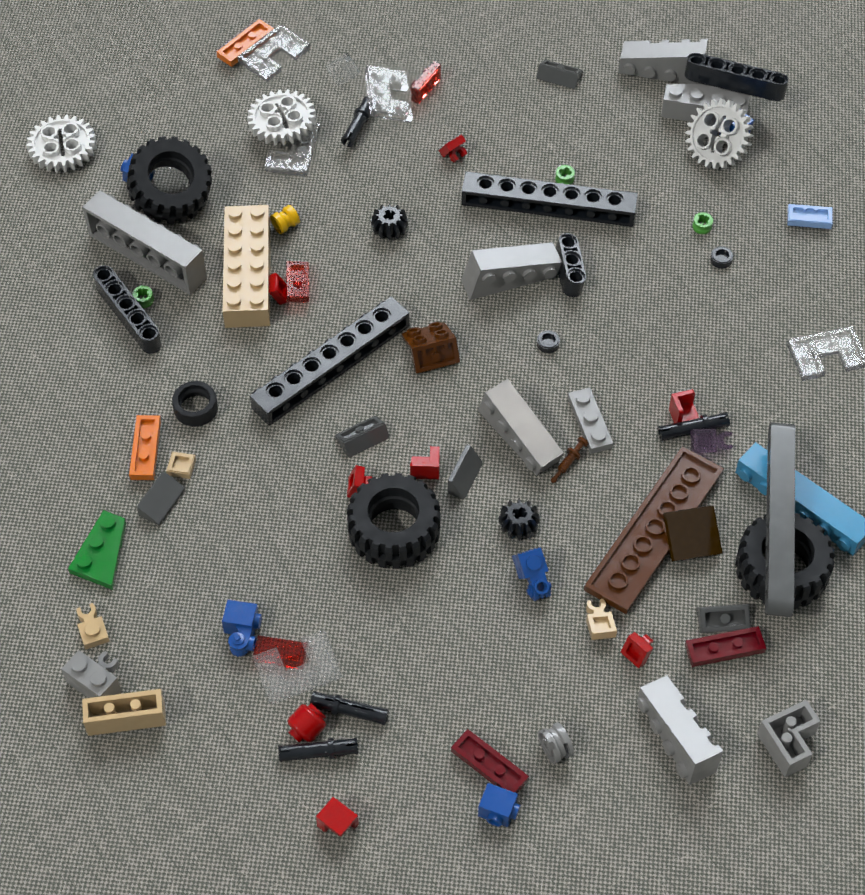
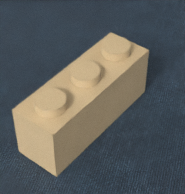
(124, 712)

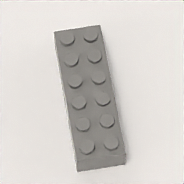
(145, 242)

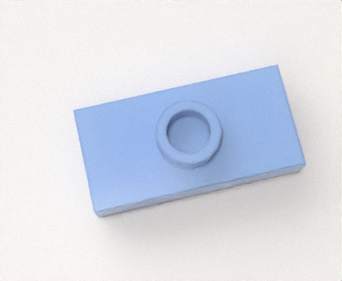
(809, 216)

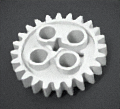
(267, 122)
(702, 128)
(45, 144)

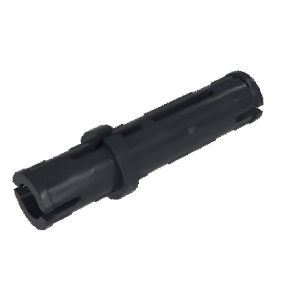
(361, 116)
(683, 428)
(339, 705)
(318, 749)

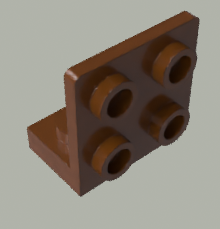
(431, 346)

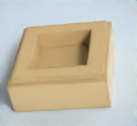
(181, 465)

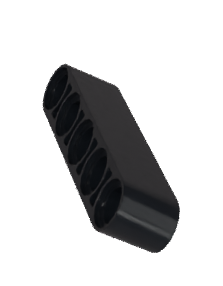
(736, 77)
(127, 309)

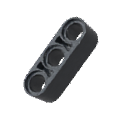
(572, 270)

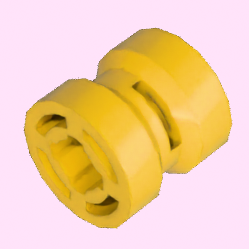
(285, 219)

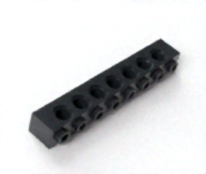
(549, 199)
(329, 360)

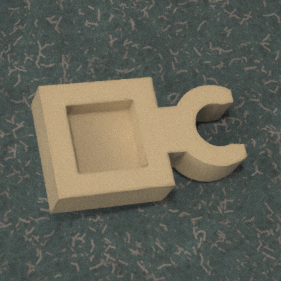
(600, 623)
(92, 628)

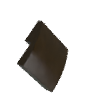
(692, 533)

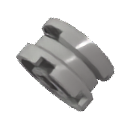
(555, 743)

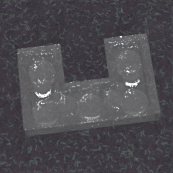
(259, 55)
(379, 83)
(299, 158)
(808, 350)
(286, 684)

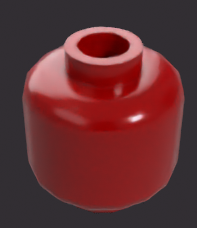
(306, 723)

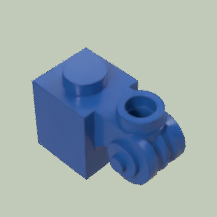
(532, 566)
(241, 621)

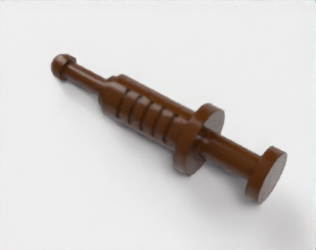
(570, 458)

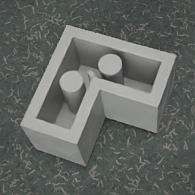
(785, 735)

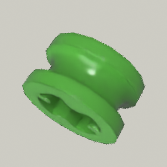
(565, 170)
(702, 217)
(141, 291)

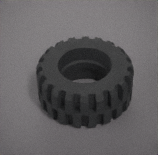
(175, 155)
(388, 494)
(809, 545)

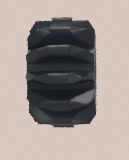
(389, 222)
(519, 519)

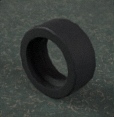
(190, 389)

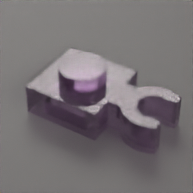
(706, 440)

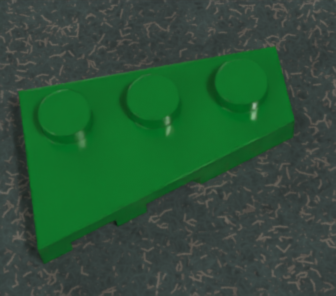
(100, 551)

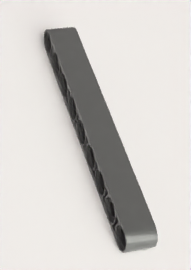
(780, 520)

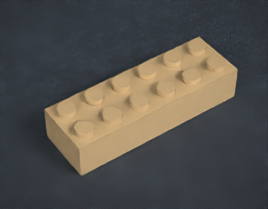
(246, 266)

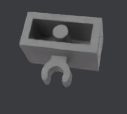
(91, 677)

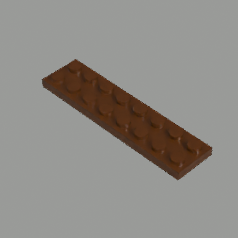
(644, 539)

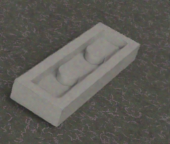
(590, 420)

